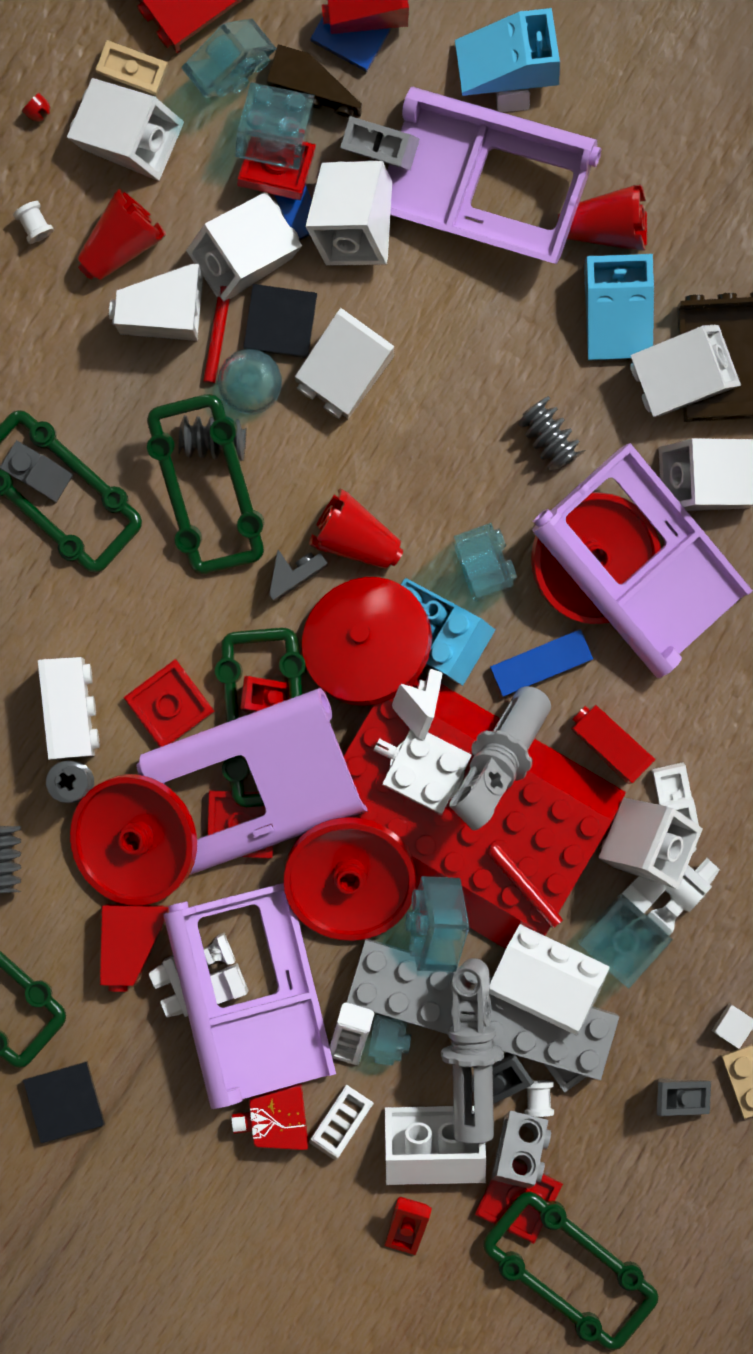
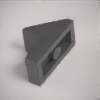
(36, 471)
(286, 579)
(508, 1077)
(683, 1097)

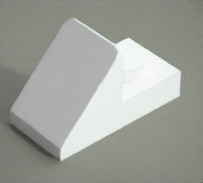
(418, 704)

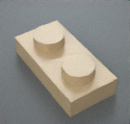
(131, 67)
(740, 1073)

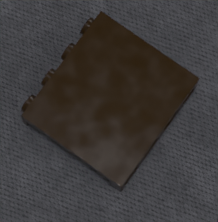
(736, 325)

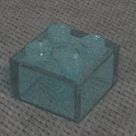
(229, 58)
(274, 126)
(483, 562)
(437, 924)
(624, 940)

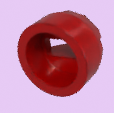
(35, 106)

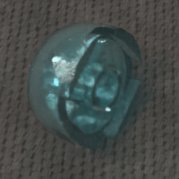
(249, 381)

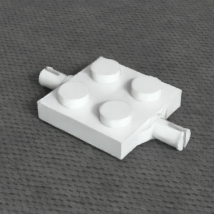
(425, 769)

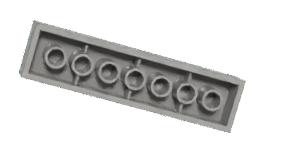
(393, 987)

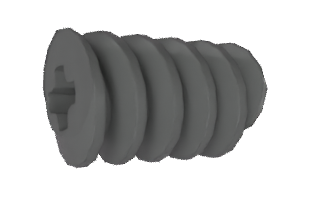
(549, 435)
(199, 438)
(58, 777)
(7, 867)

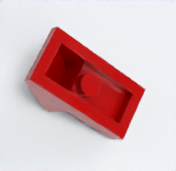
(262, 693)
(407, 1225)

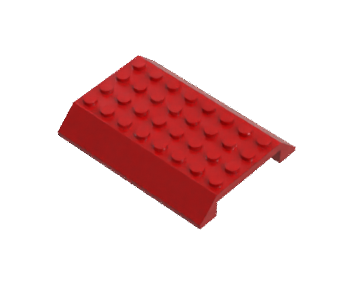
(541, 822)

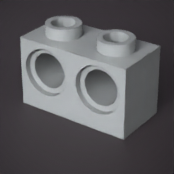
(380, 143)
(513, 1147)

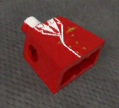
(275, 1119)

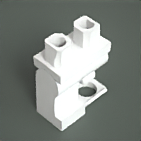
(690, 892)
(226, 982)

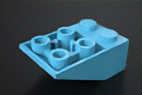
(510, 54)
(619, 305)
(456, 634)

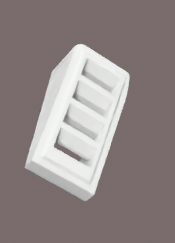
(352, 1032)
(357, 1099)

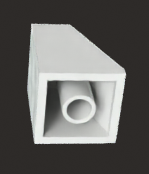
(125, 128)
(351, 213)
(243, 246)
(160, 306)
(344, 365)
(684, 370)
(709, 473)
(650, 842)

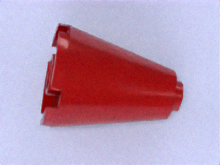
(612, 220)
(118, 237)
(355, 533)

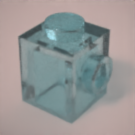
(388, 1040)

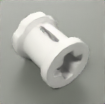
(33, 222)
(539, 1099)

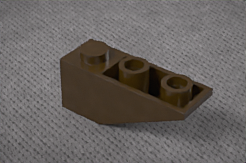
(304, 74)

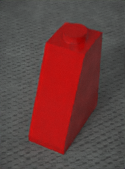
(365, 15)
(611, 743)
(127, 941)

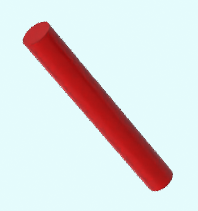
(216, 339)
(525, 886)

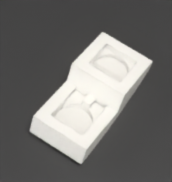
(674, 789)

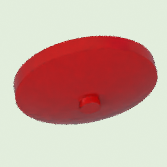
(616, 537)
(366, 640)
(133, 839)
(349, 878)

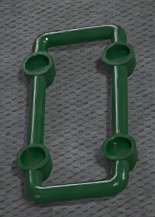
(222, 432)
(113, 498)
(230, 672)
(37, 994)
(586, 1324)

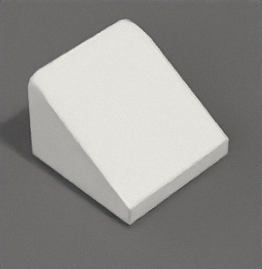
(513, 100)
(733, 1026)

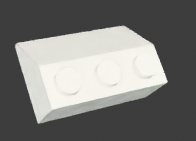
(68, 708)
(548, 979)
(425, 1151)

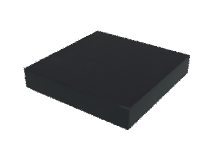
(280, 320)
(64, 1102)

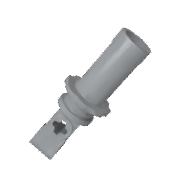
(501, 757)
(472, 1046)

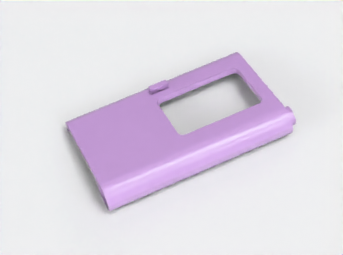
(450, 162)
(673, 592)
(292, 764)
(262, 1040)

